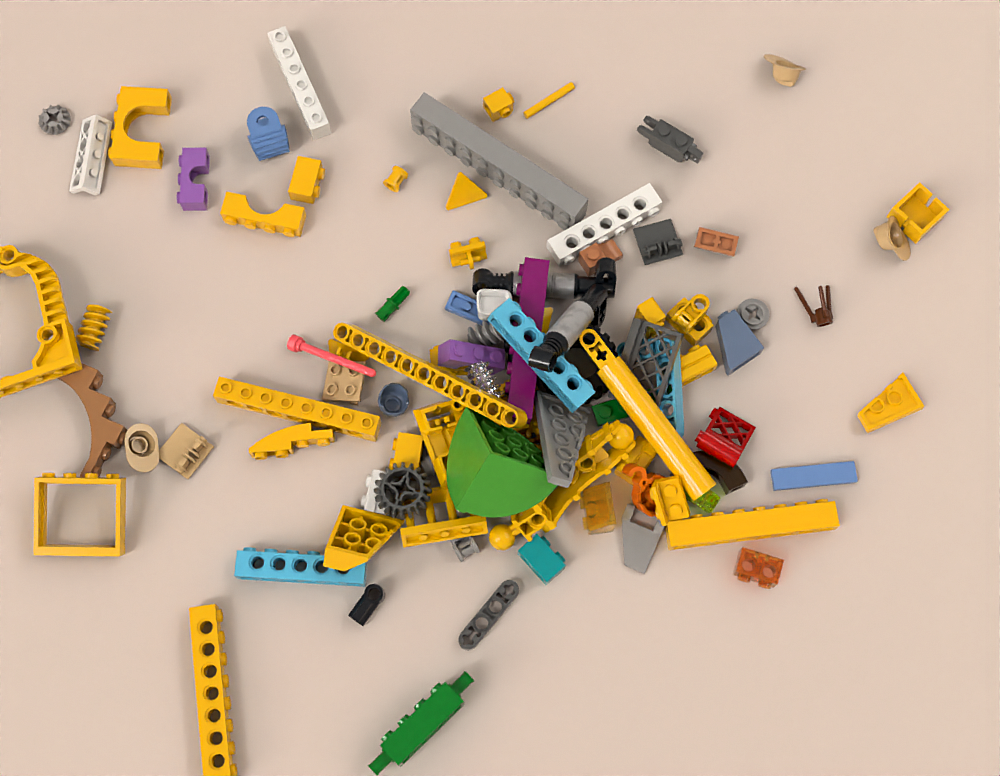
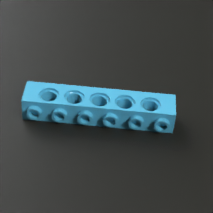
(514, 336)
(245, 568)

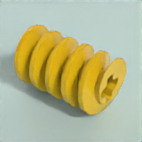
(91, 326)

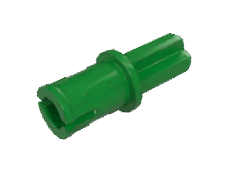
(392, 303)

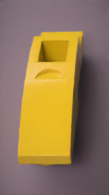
(282, 441)

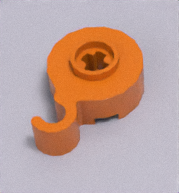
(642, 483)

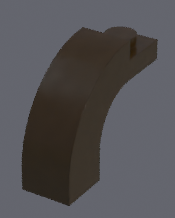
(728, 477)

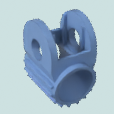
(266, 135)

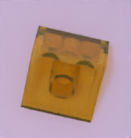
(598, 509)

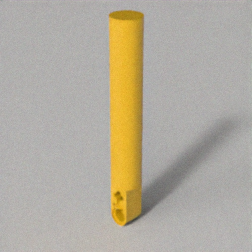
(649, 418)

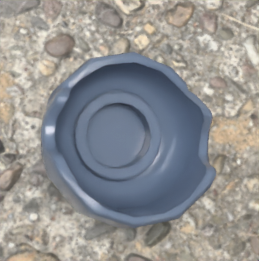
(393, 400)

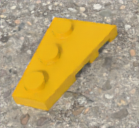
(891, 405)

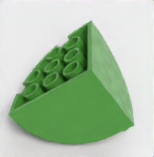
(494, 469)

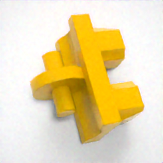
(467, 254)

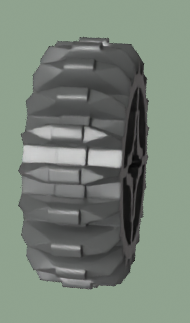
(394, 488)

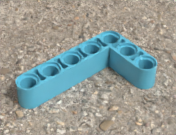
(675, 398)

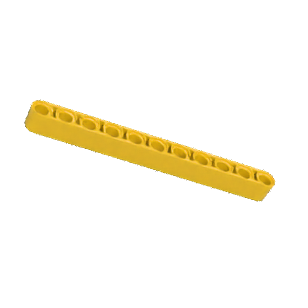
(436, 375)

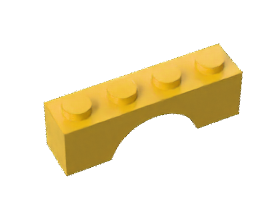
(286, 220)

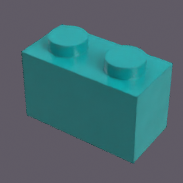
(542, 559)

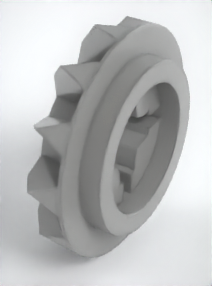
(53, 127)
(751, 305)

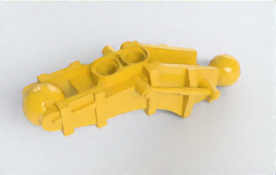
(548, 511)

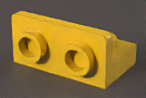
(669, 499)

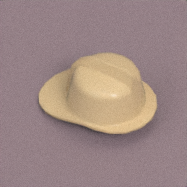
(784, 70)
(891, 237)
(141, 447)

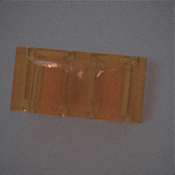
(759, 562)

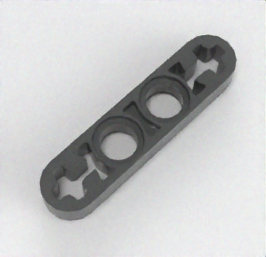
(486, 613)

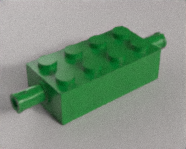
(422, 724)

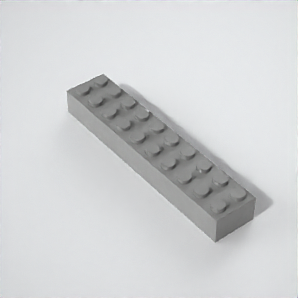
(498, 162)

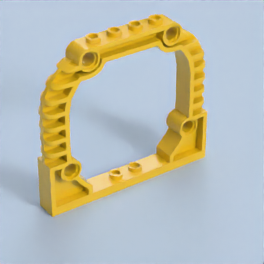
(60, 353)

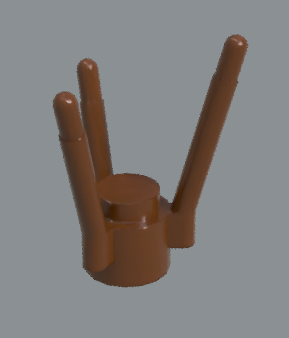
(822, 316)

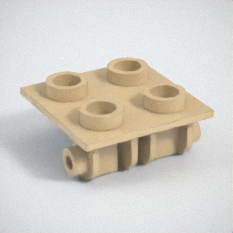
(343, 383)
(185, 451)

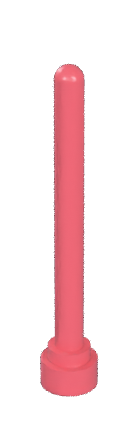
(297, 344)

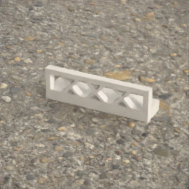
(92, 155)

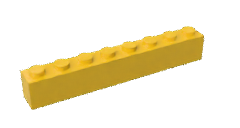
(752, 525)

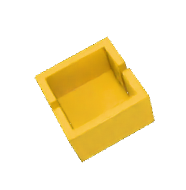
(915, 216)

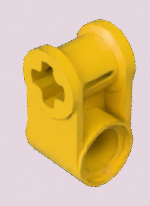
(689, 315)

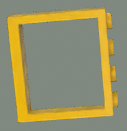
(40, 516)

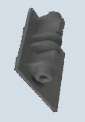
(658, 241)

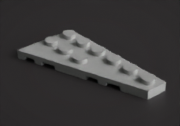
(560, 436)

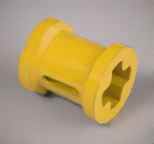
(395, 178)

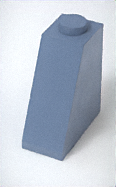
(736, 341)

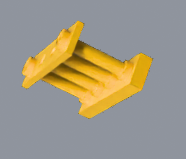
(443, 530)

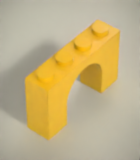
(132, 104)

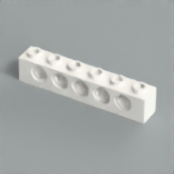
(299, 83)
(644, 196)

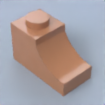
(590, 255)

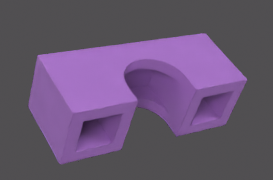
(193, 163)
(459, 353)

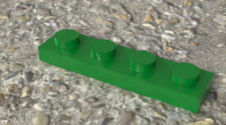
(612, 410)

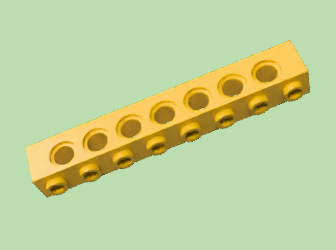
(297, 409)
(209, 751)

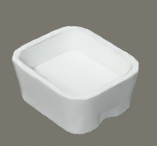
(490, 300)

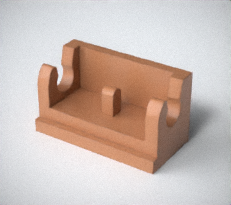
(716, 241)

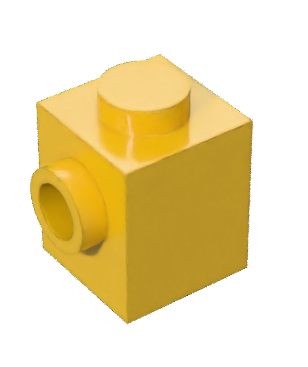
(498, 104)

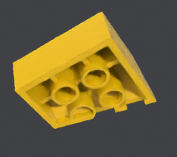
(357, 537)

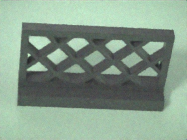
(631, 354)

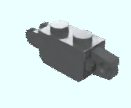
(670, 140)

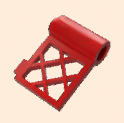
(721, 445)

